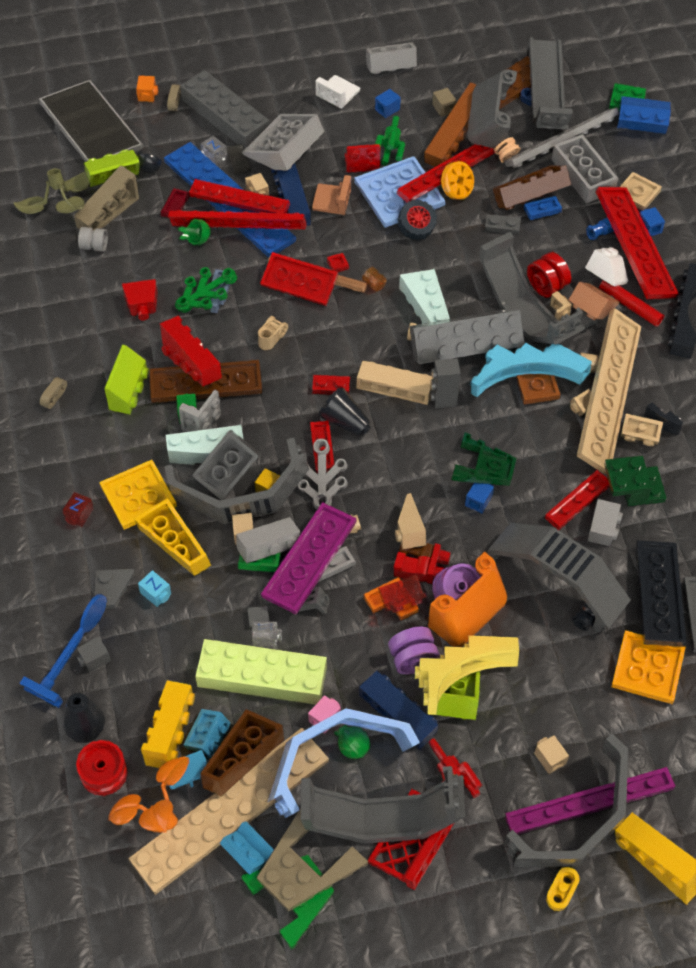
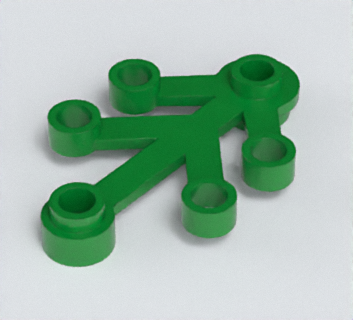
(204, 291)

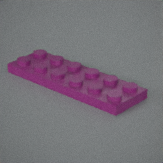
(309, 558)

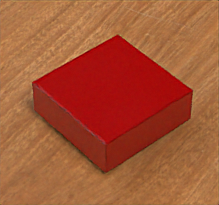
(338, 262)

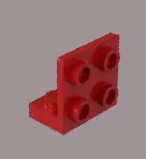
(362, 158)

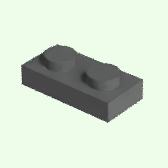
(502, 224)

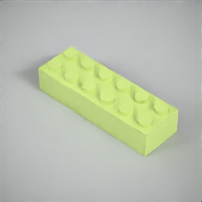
(261, 672)

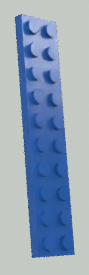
(193, 164)

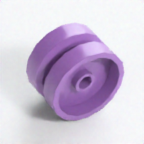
(455, 580)
(410, 646)

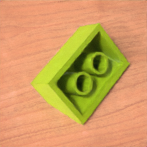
(101, 169)
(126, 381)

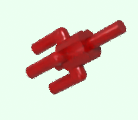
(469, 777)

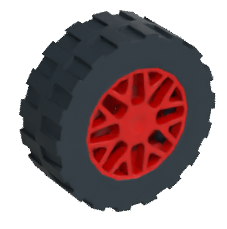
(417, 219)

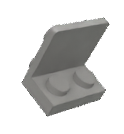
(201, 419)

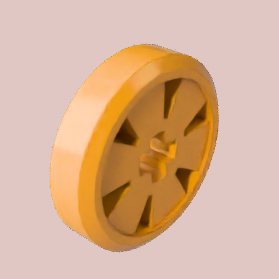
(450, 177)

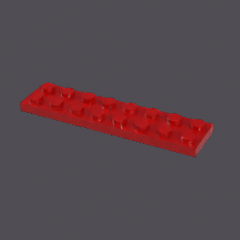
(636, 243)

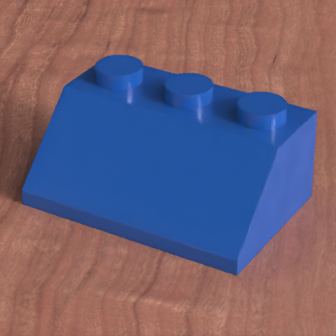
(644, 114)

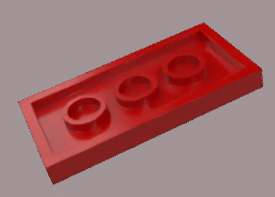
(299, 279)

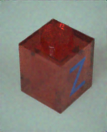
(78, 509)

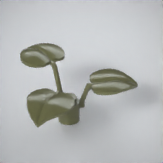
(55, 180)

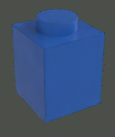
(387, 103)
(653, 221)
(479, 496)

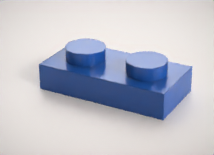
(542, 208)

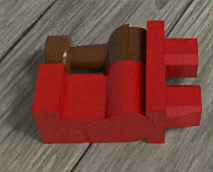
(424, 566)

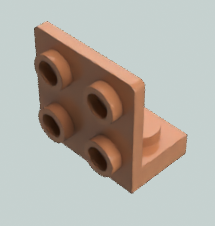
(333, 198)

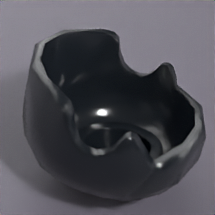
(148, 162)

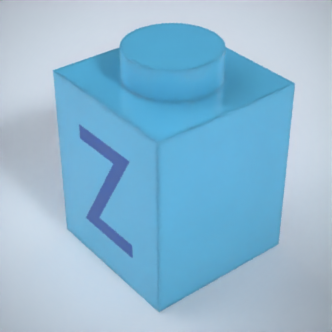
(154, 588)

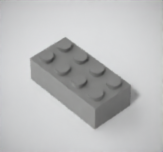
(584, 166)

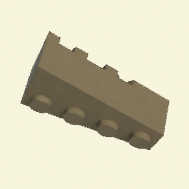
(109, 200)

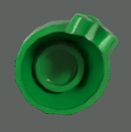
(196, 232)
(352, 741)

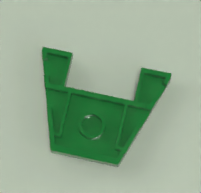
(305, 912)

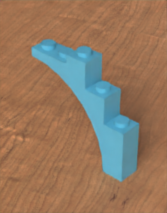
(528, 360)

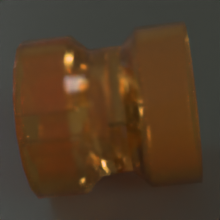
(376, 280)

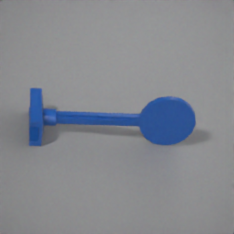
(89, 620)

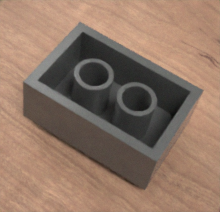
(226, 464)

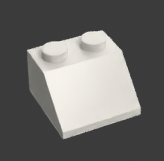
(608, 266)

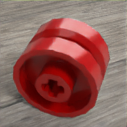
(549, 274)
(101, 767)

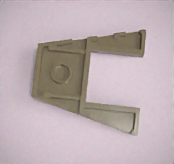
(292, 879)

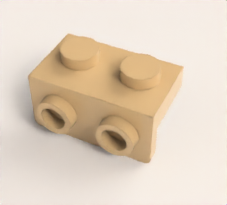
(641, 429)

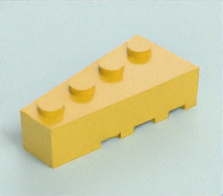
(170, 533)
(168, 724)
(659, 856)

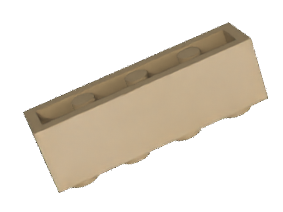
(394, 382)

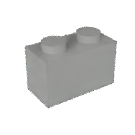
(604, 522)

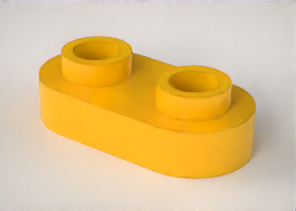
(562, 889)

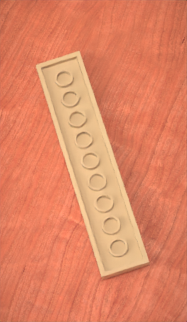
(609, 390)
(219, 816)

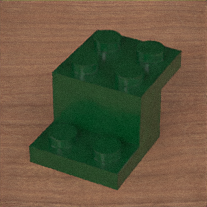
(634, 480)

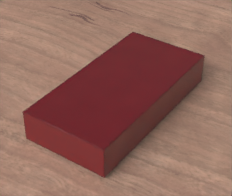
(176, 201)

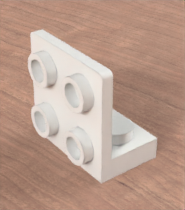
(336, 90)

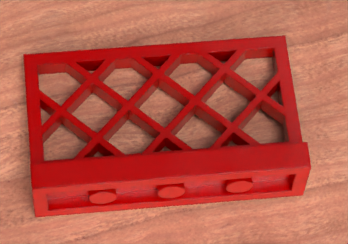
(420, 861)

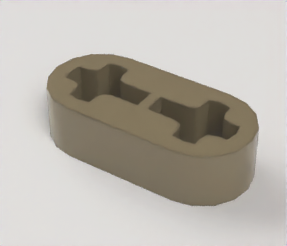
(174, 97)
(53, 392)

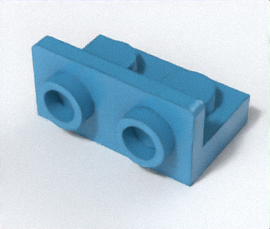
(207, 732)
(247, 848)

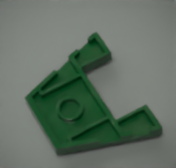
(492, 465)

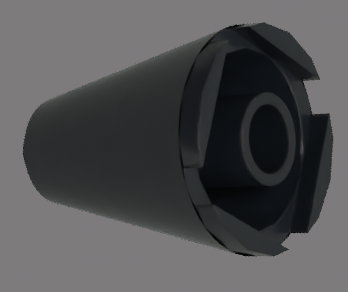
(345, 413)
(82, 719)

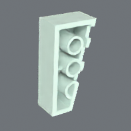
(425, 295)

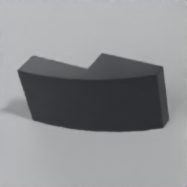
(670, 421)

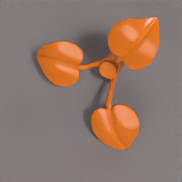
(160, 816)

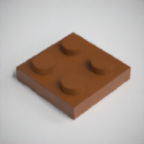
(537, 388)

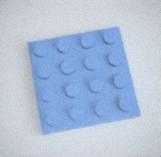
(381, 187)

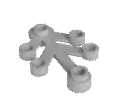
(322, 477)

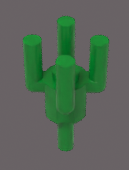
(391, 141)

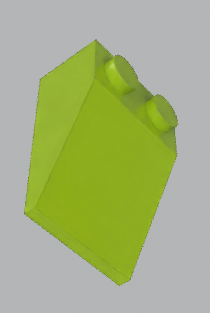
(461, 698)

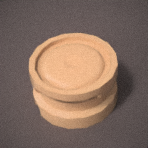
(507, 149)

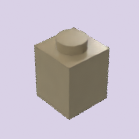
(443, 101)

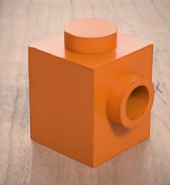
(146, 88)

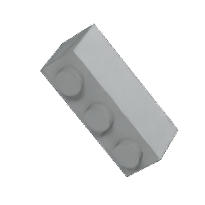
(391, 57)
(267, 540)

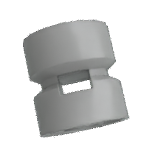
(92, 239)

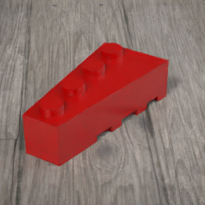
(189, 352)

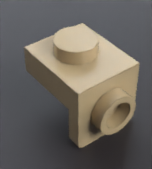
(561, 305)
(580, 403)

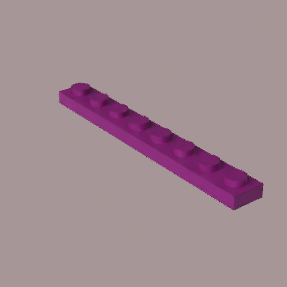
(587, 802)

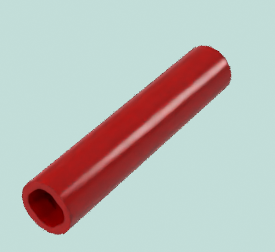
(633, 303)

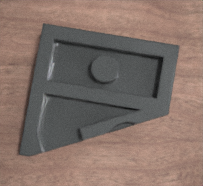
(112, 584)

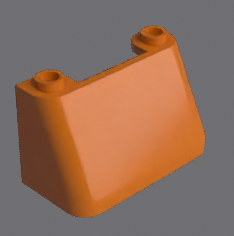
(476, 607)

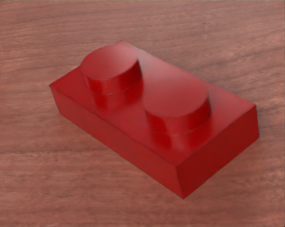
(328, 384)

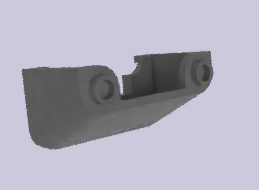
(486, 123)

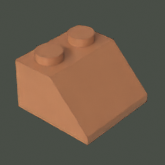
(592, 300)

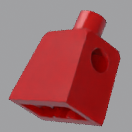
(141, 298)

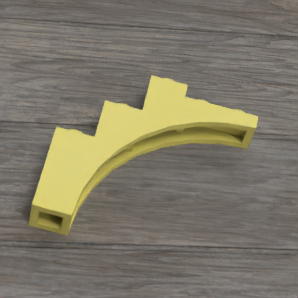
(457, 662)

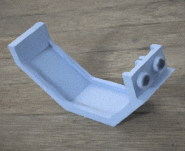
(400, 730)

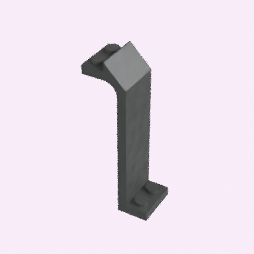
(547, 85)

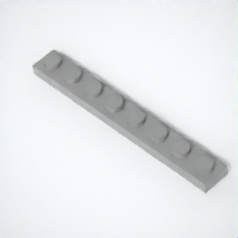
(543, 147)

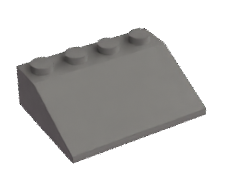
(285, 140)

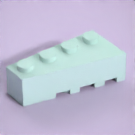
(196, 445)

